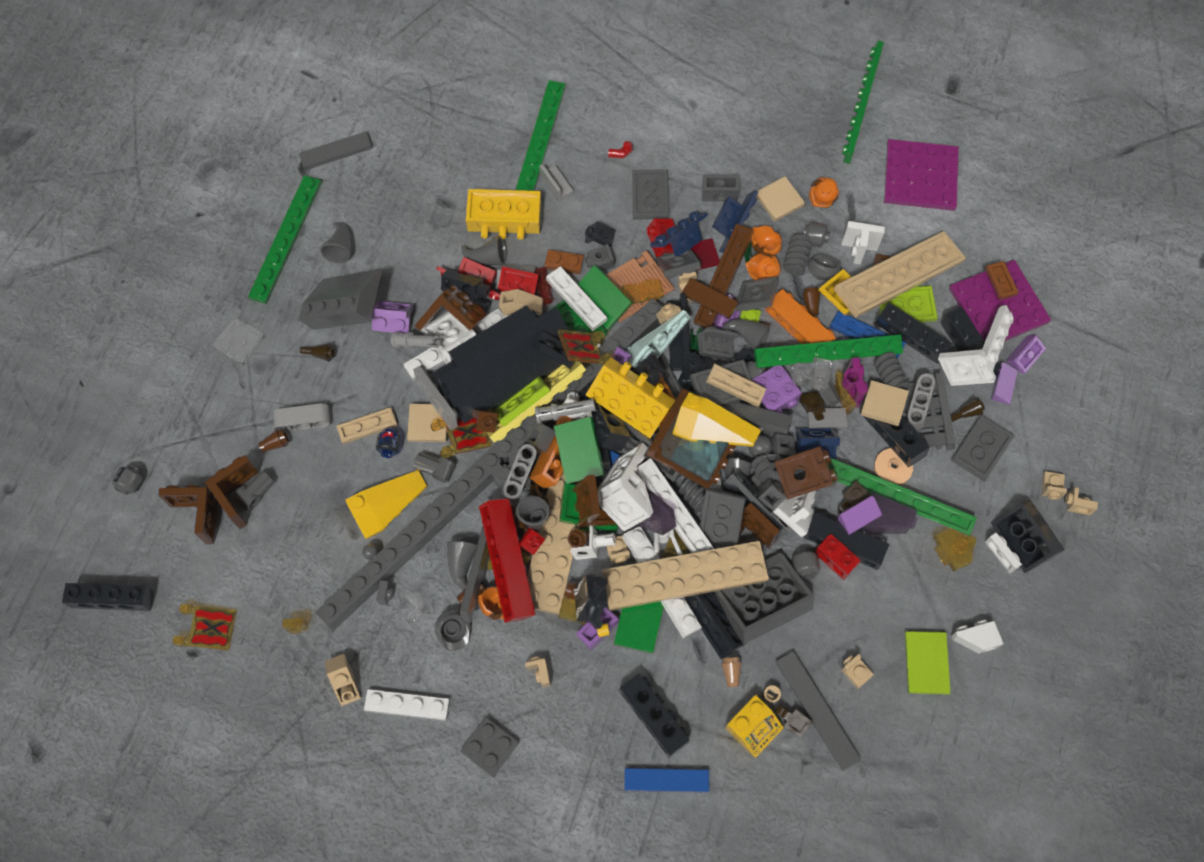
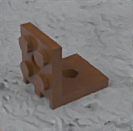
(458, 305)
(817, 470)
(228, 480)
(194, 497)
(588, 504)
(760, 526)

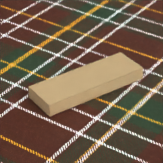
(736, 385)
(366, 425)

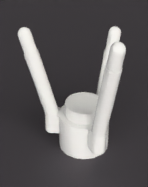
(663, 539)

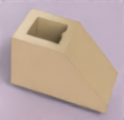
(515, 299)
(342, 679)

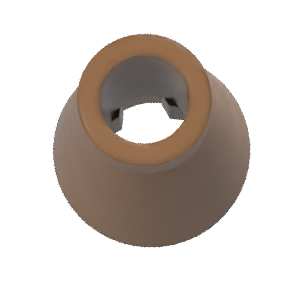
(731, 669)

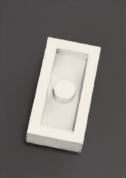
(999, 547)

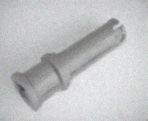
(410, 340)
(554, 411)

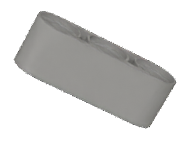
(925, 394)
(301, 417)
(525, 464)

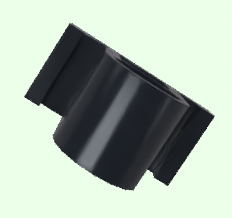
(693, 365)

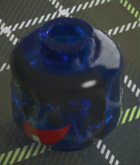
(388, 443)

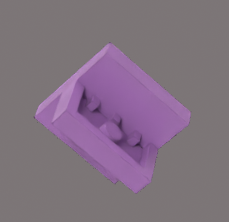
(391, 316)

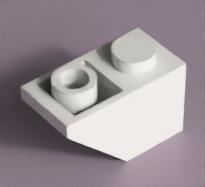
(979, 638)

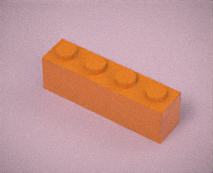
(797, 320)
(549, 465)

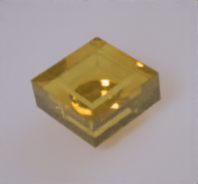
(294, 625)

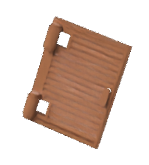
(633, 274)

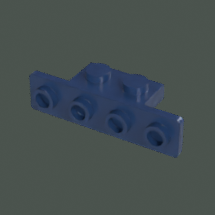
(732, 214)
(683, 235)

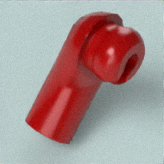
(622, 152)

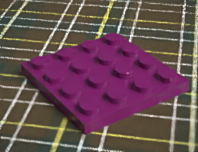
(921, 174)
(982, 303)

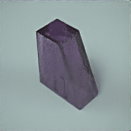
(662, 518)
(894, 519)

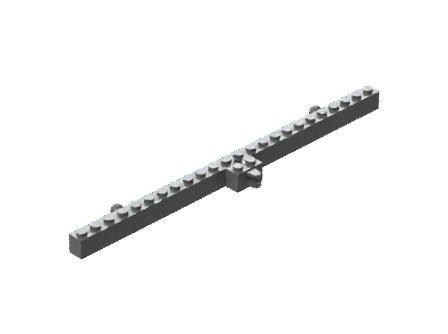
(468, 486)

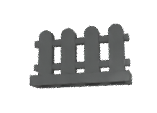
(935, 421)

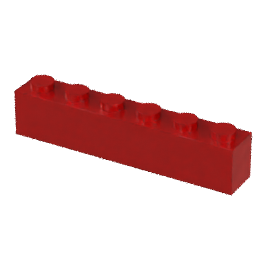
(507, 560)

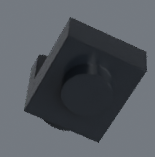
(599, 233)
(745, 354)

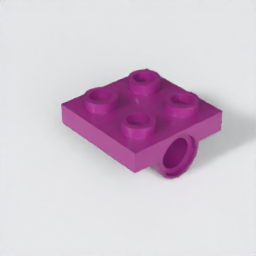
(854, 381)

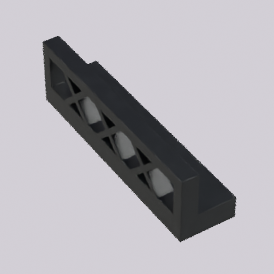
(679, 345)
(740, 485)
(709, 619)

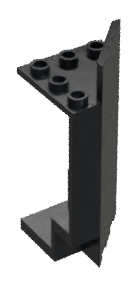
(498, 362)

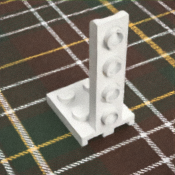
(978, 365)

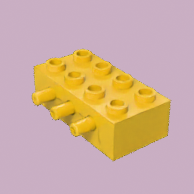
(503, 212)
(630, 396)

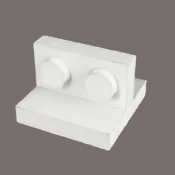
(862, 237)
(797, 512)

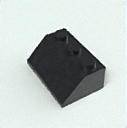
(1028, 535)

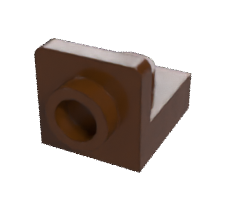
(485, 421)

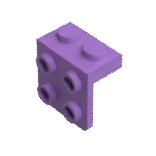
(780, 390)

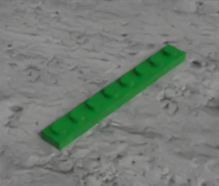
(860, 107)
(541, 136)
(284, 240)
(827, 350)
(923, 505)

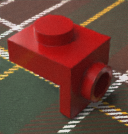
(531, 541)

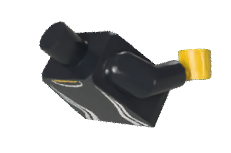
(591, 601)

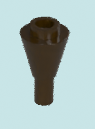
(324, 352)
(972, 408)

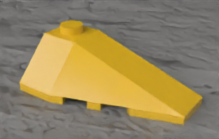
(708, 421)
(382, 503)

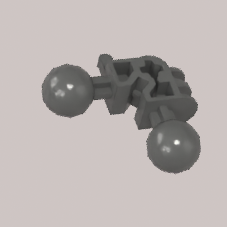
(764, 461)

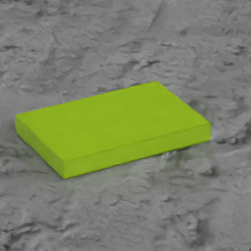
(916, 303)
(522, 401)
(927, 663)

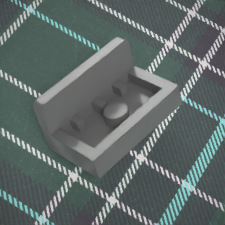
(716, 343)

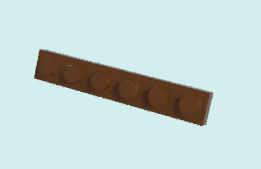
(726, 271)

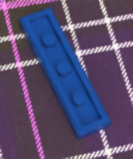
(855, 329)
(666, 780)

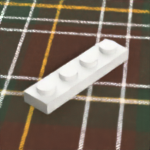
(576, 298)
(406, 705)

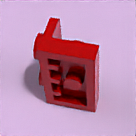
(658, 227)
(516, 279)
(837, 556)

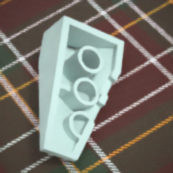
(658, 339)

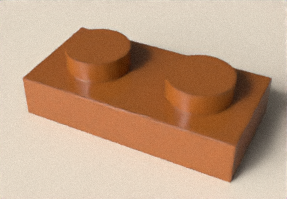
(569, 262)
(1001, 280)

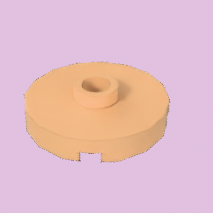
(884, 470)

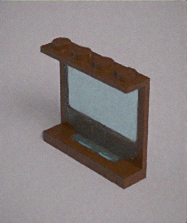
(694, 460)

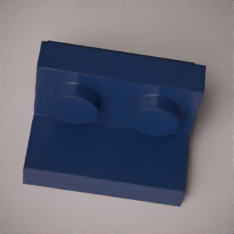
(817, 437)

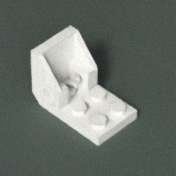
(450, 332)
(624, 492)

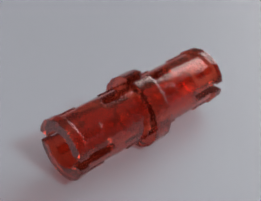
(543, 286)

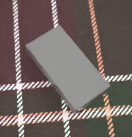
(832, 418)

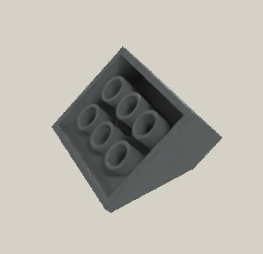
(341, 301)
(769, 604)

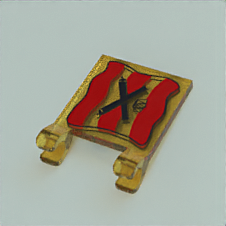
(582, 346)
(462, 438)
(209, 628)

